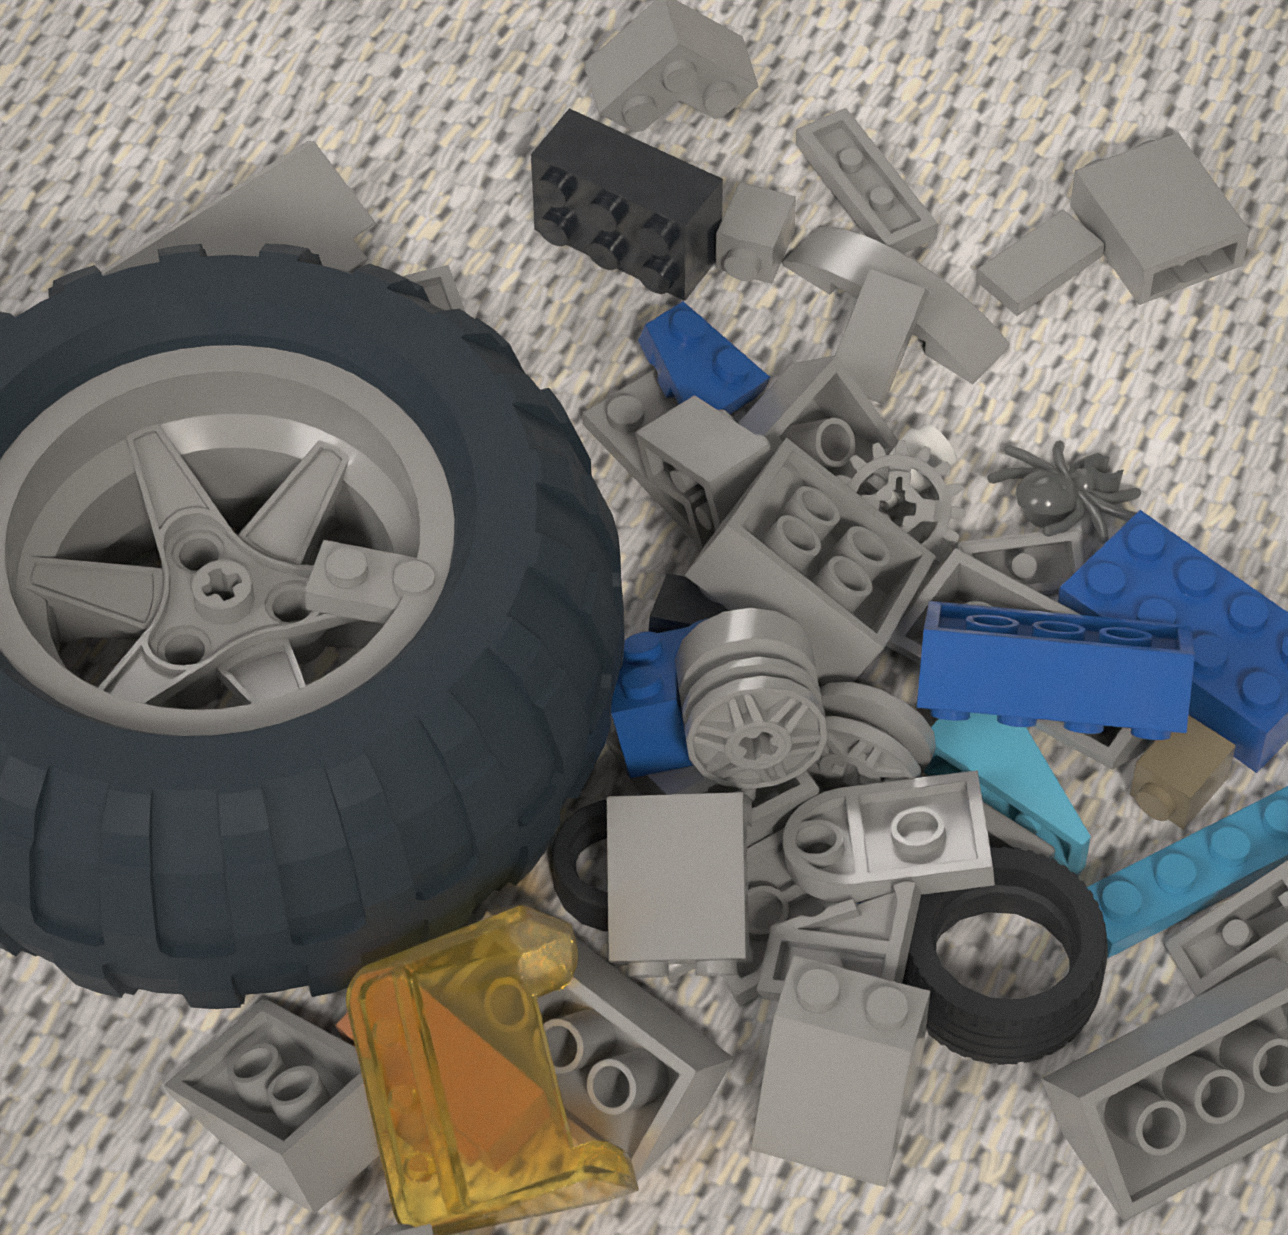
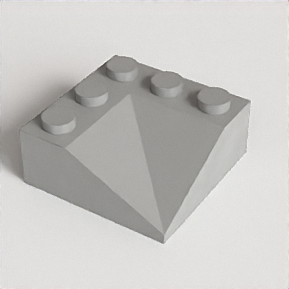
(817, 556)

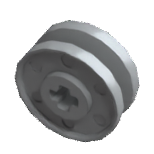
(870, 738)

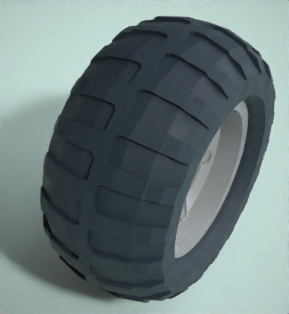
(321, 813)

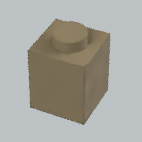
(1182, 773)

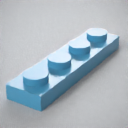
(1193, 872)

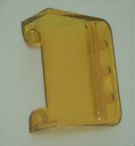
(468, 1078)

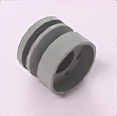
(750, 698)

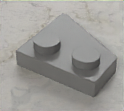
(849, 935)

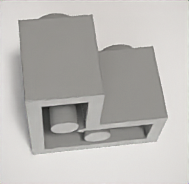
(667, 59)
(702, 461)

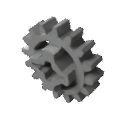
(925, 509)

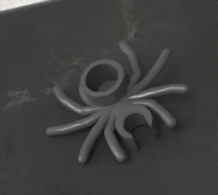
(1060, 495)

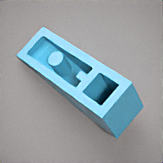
(1013, 781)

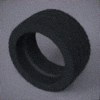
(1002, 1027)

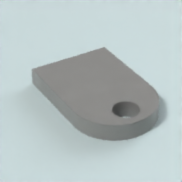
(891, 834)

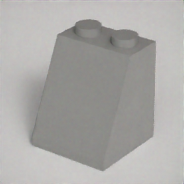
(840, 1070)

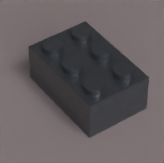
(626, 204)

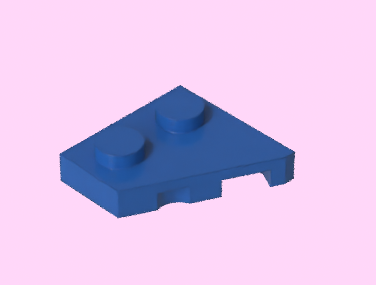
(699, 361)

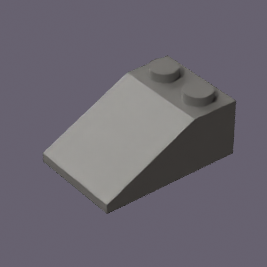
(283, 1103)

